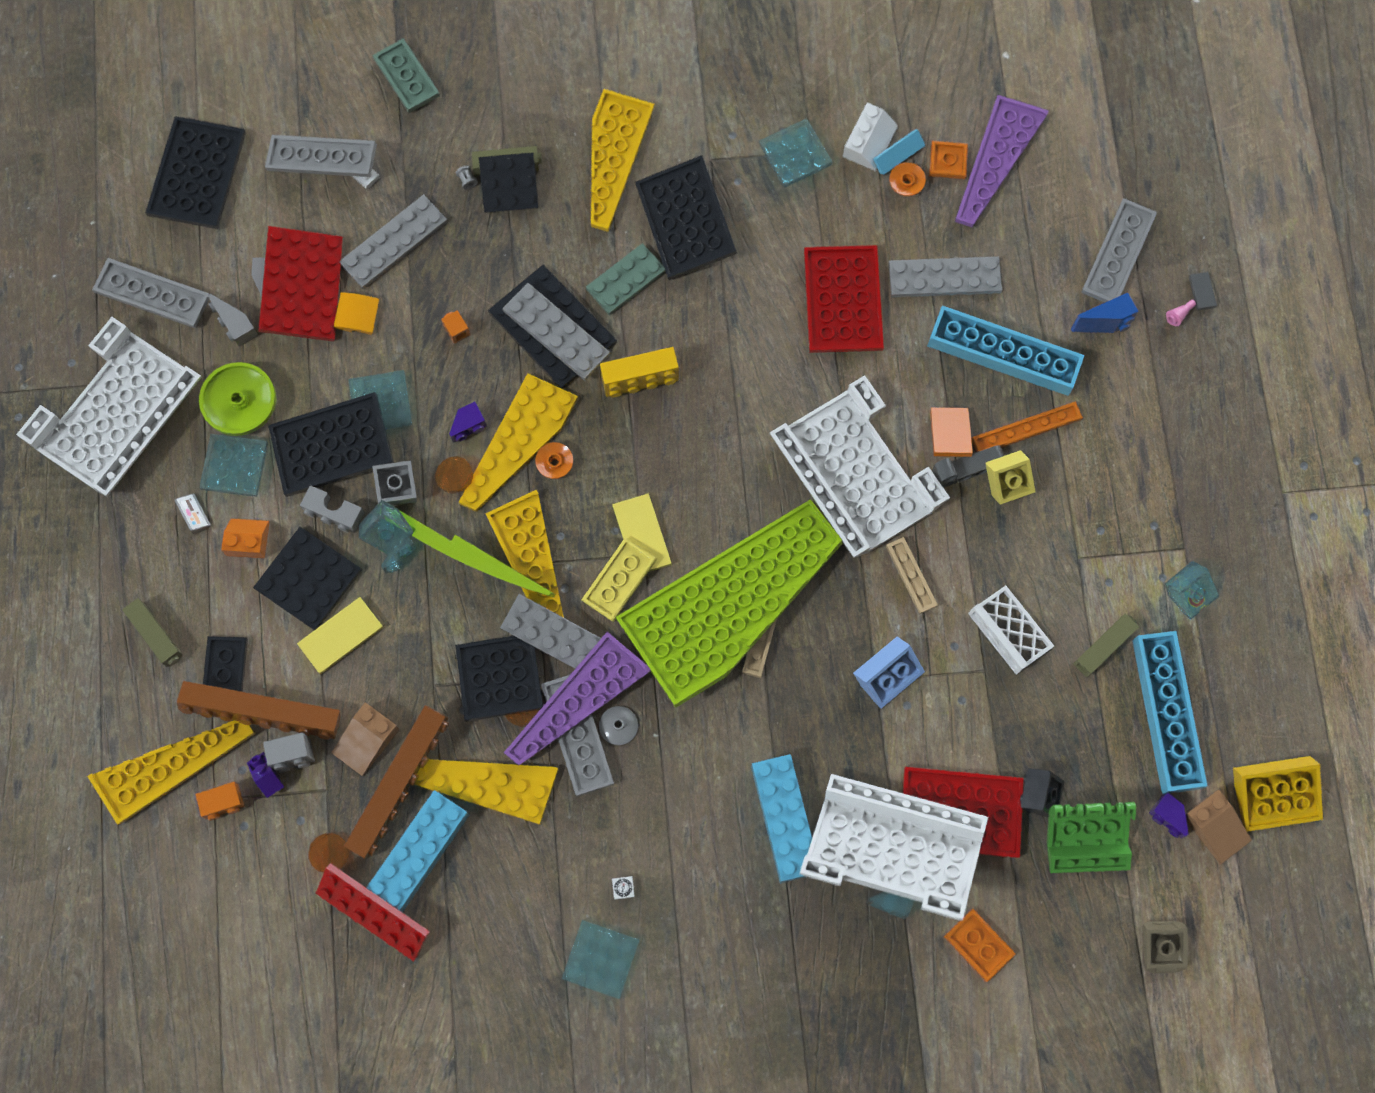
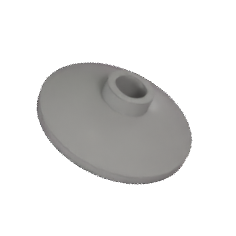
(620, 735)

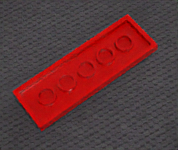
(372, 912)

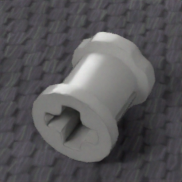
(466, 181)

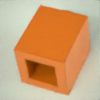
(455, 326)

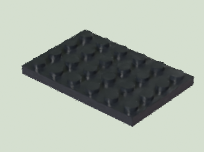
(195, 172)
(685, 217)
(564, 300)
(330, 444)

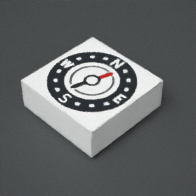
(623, 887)

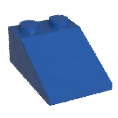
(1107, 317)

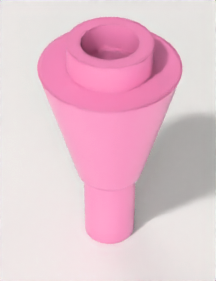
(1178, 314)

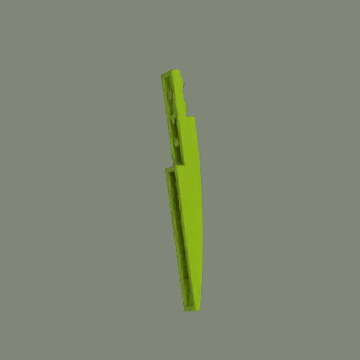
(472, 556)

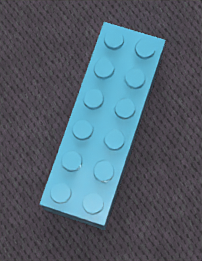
(783, 815)
(418, 851)

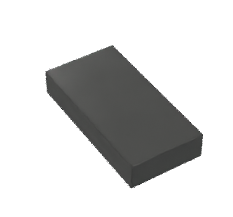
(1202, 291)

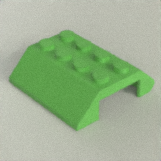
(1089, 837)

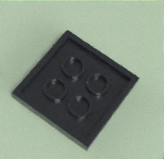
(508, 182)

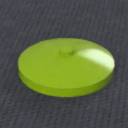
(237, 399)

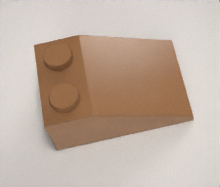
(364, 739)
(1218, 826)

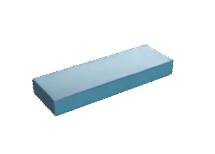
(899, 152)

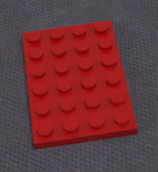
(300, 284)
(843, 299)
(977, 793)

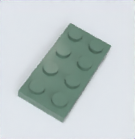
(406, 75)
(625, 279)

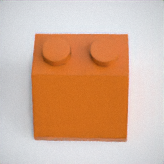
(245, 538)

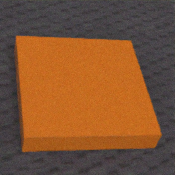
(948, 160)

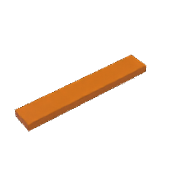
(1028, 427)

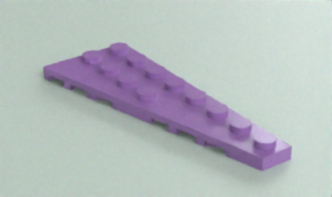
(1005, 138)
(594, 682)

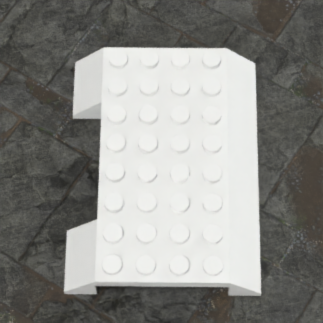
(115, 412)
(855, 472)
(896, 845)

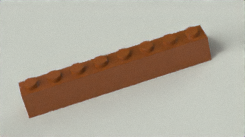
(258, 710)
(396, 782)

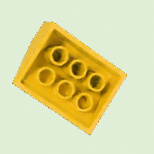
(1279, 793)

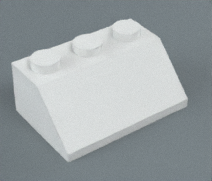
(870, 136)

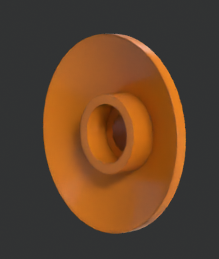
(907, 172)
(552, 452)

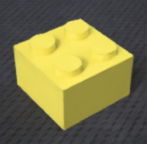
(1010, 477)

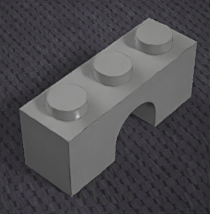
(346, 517)

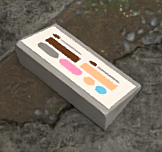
(192, 513)

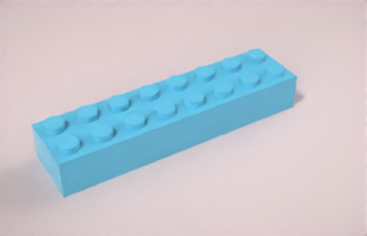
(1005, 350)
(1169, 712)

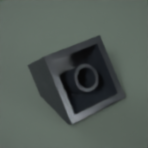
(1041, 791)

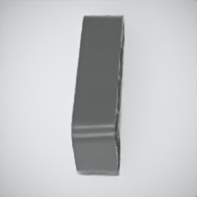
(959, 470)

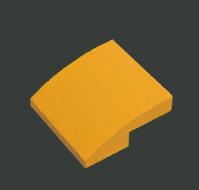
(356, 313)

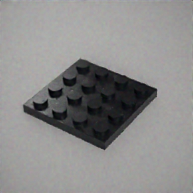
(307, 578)
(498, 678)

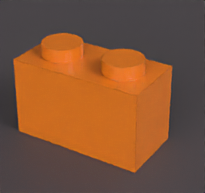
(220, 801)

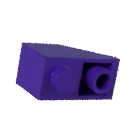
(467, 421)
(264, 776)
(1170, 814)

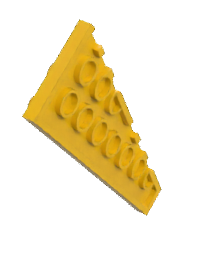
(525, 543)
(143, 780)
(505, 788)

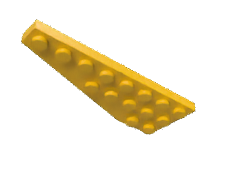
(616, 139)
(529, 424)

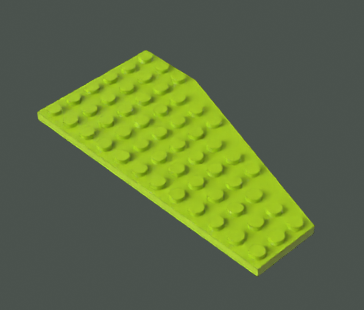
(716, 613)

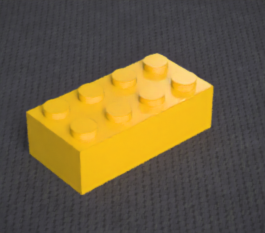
(639, 372)

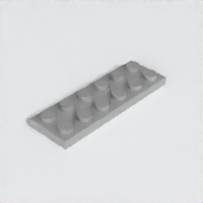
(321, 155)
(393, 241)
(1119, 251)
(945, 276)
(151, 293)
(556, 331)
(549, 631)
(582, 751)

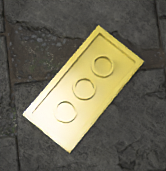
(640, 525)
(619, 579)
(340, 635)

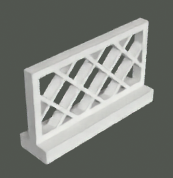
(1000, 640)

